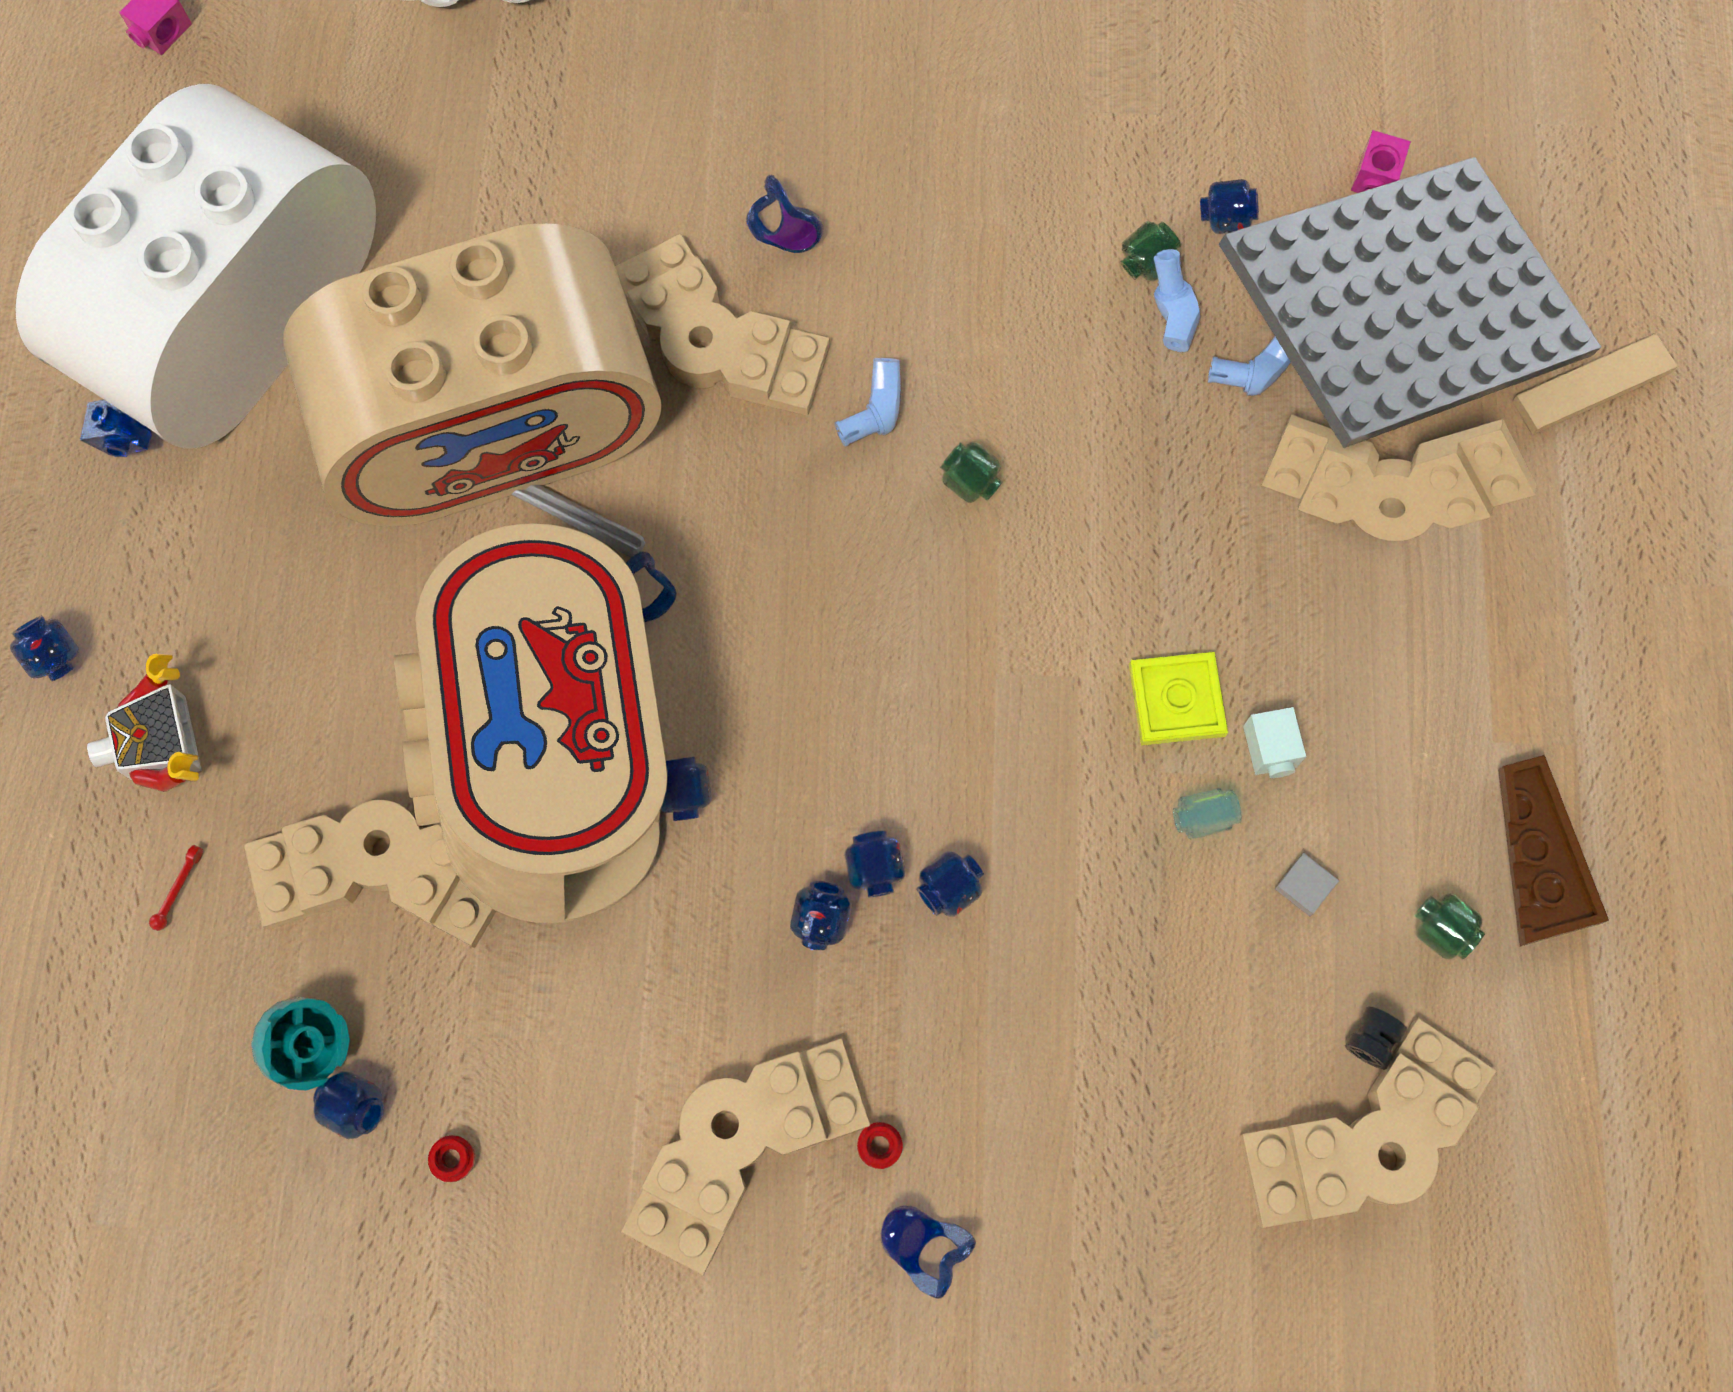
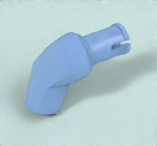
(1175, 301)
(1251, 376)
(882, 406)

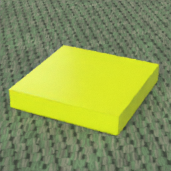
(1178, 698)

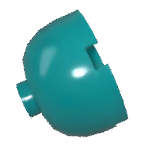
(300, 1042)

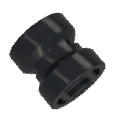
(1376, 1037)

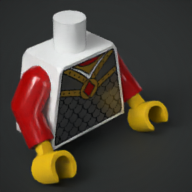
(151, 732)

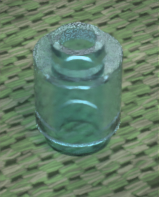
(1207, 813)

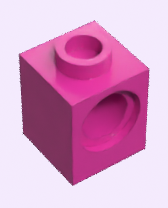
(155, 23)
(1380, 152)

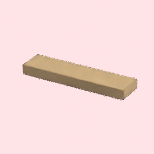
(1594, 384)

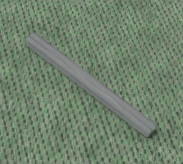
(583, 519)

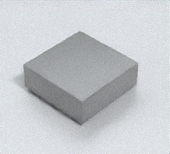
(1306, 884)

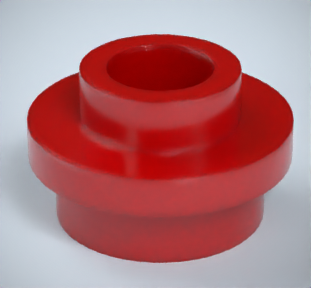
(894, 1151)
(437, 1156)

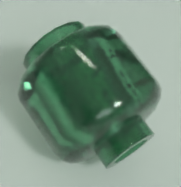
(1142, 247)
(971, 472)
(1449, 926)

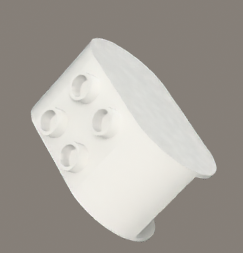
(189, 261)

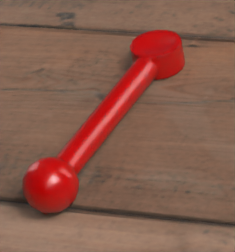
(159, 921)

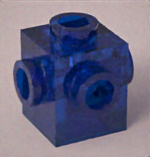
(113, 430)

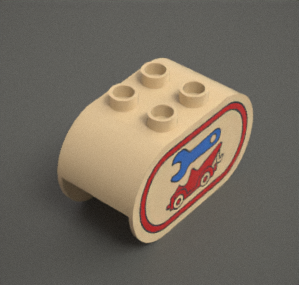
(469, 374)
(535, 722)

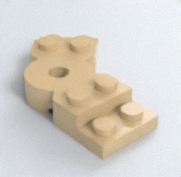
(751, 354)
(1395, 499)
(325, 862)
(1334, 1167)
(699, 1179)

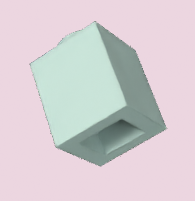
(1274, 742)

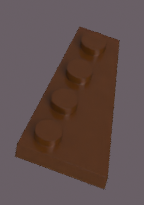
(1547, 864)

